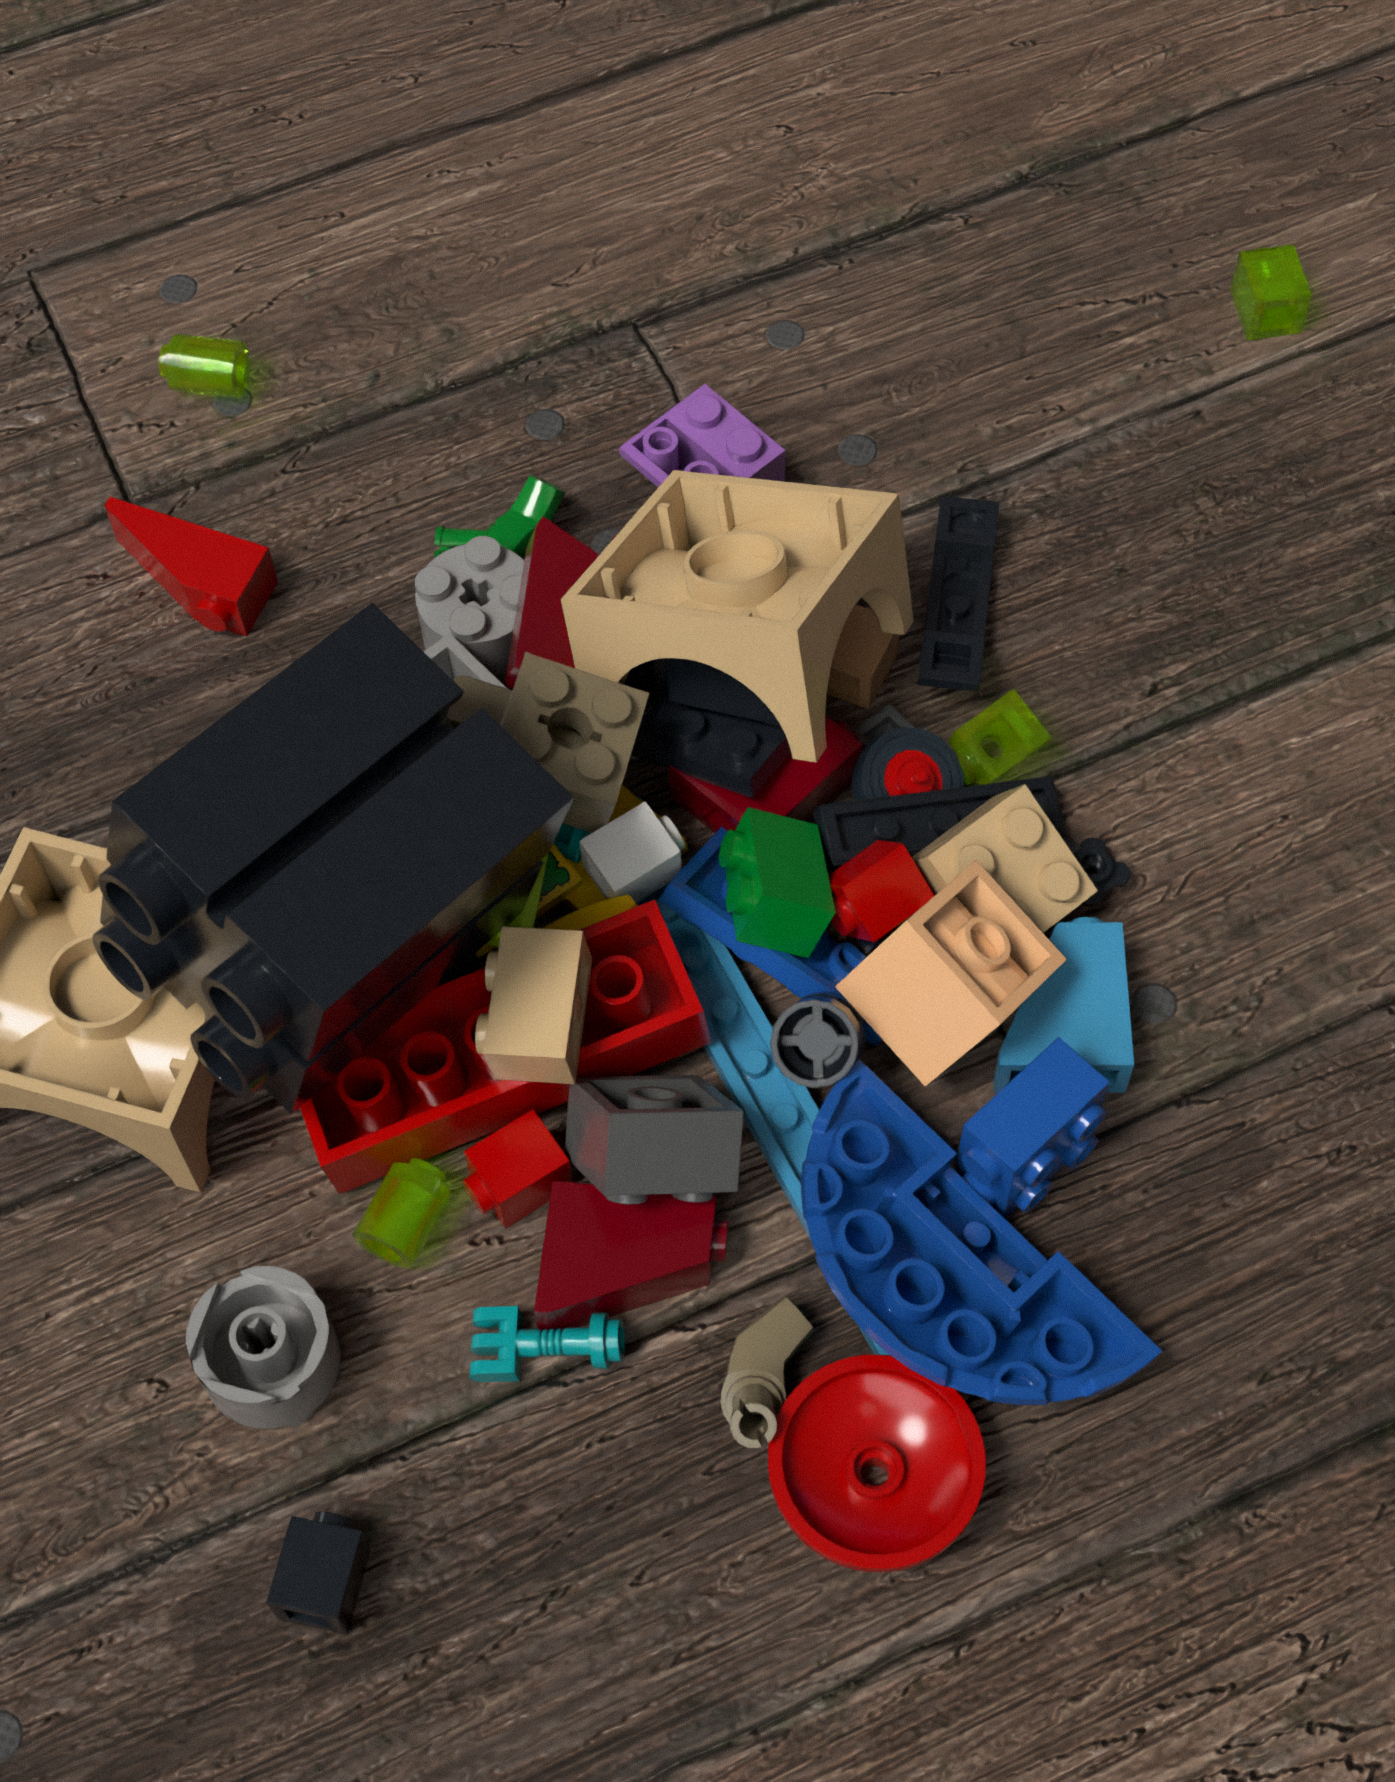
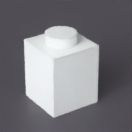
(633, 854)

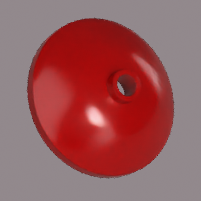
(885, 1417)

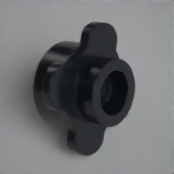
(1110, 873)

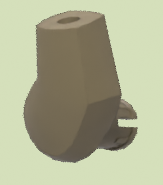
(756, 1372)

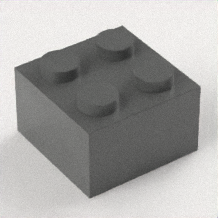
(654, 1137)

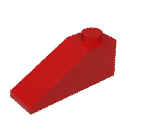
(208, 572)

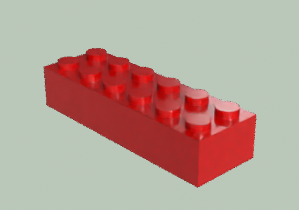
(431, 1091)

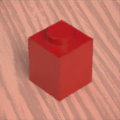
(877, 891)
(515, 1169)

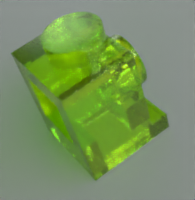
(1011, 727)

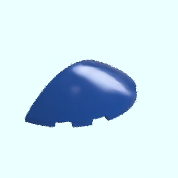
(942, 1271)

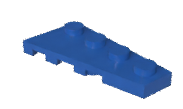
(700, 899)

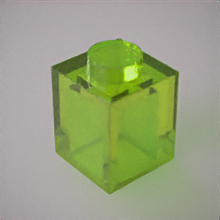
(1270, 292)

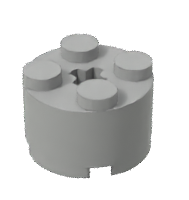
(473, 598)
(246, 1315)

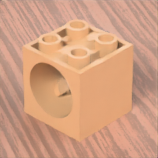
(951, 973)

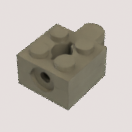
(555, 695)

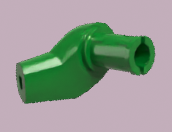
(516, 525)

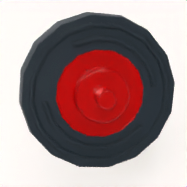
(905, 763)

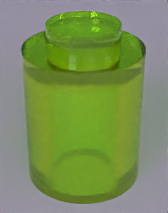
(205, 365)
(403, 1212)

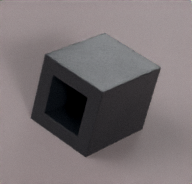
(319, 1572)

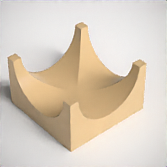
(746, 584)
(76, 1035)

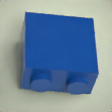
(1033, 1130)

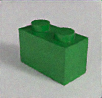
(777, 882)

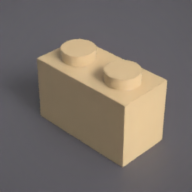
(535, 1005)

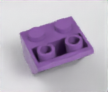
(704, 437)

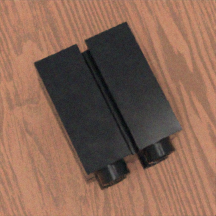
(322, 859)

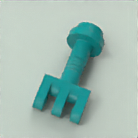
(601, 1341)

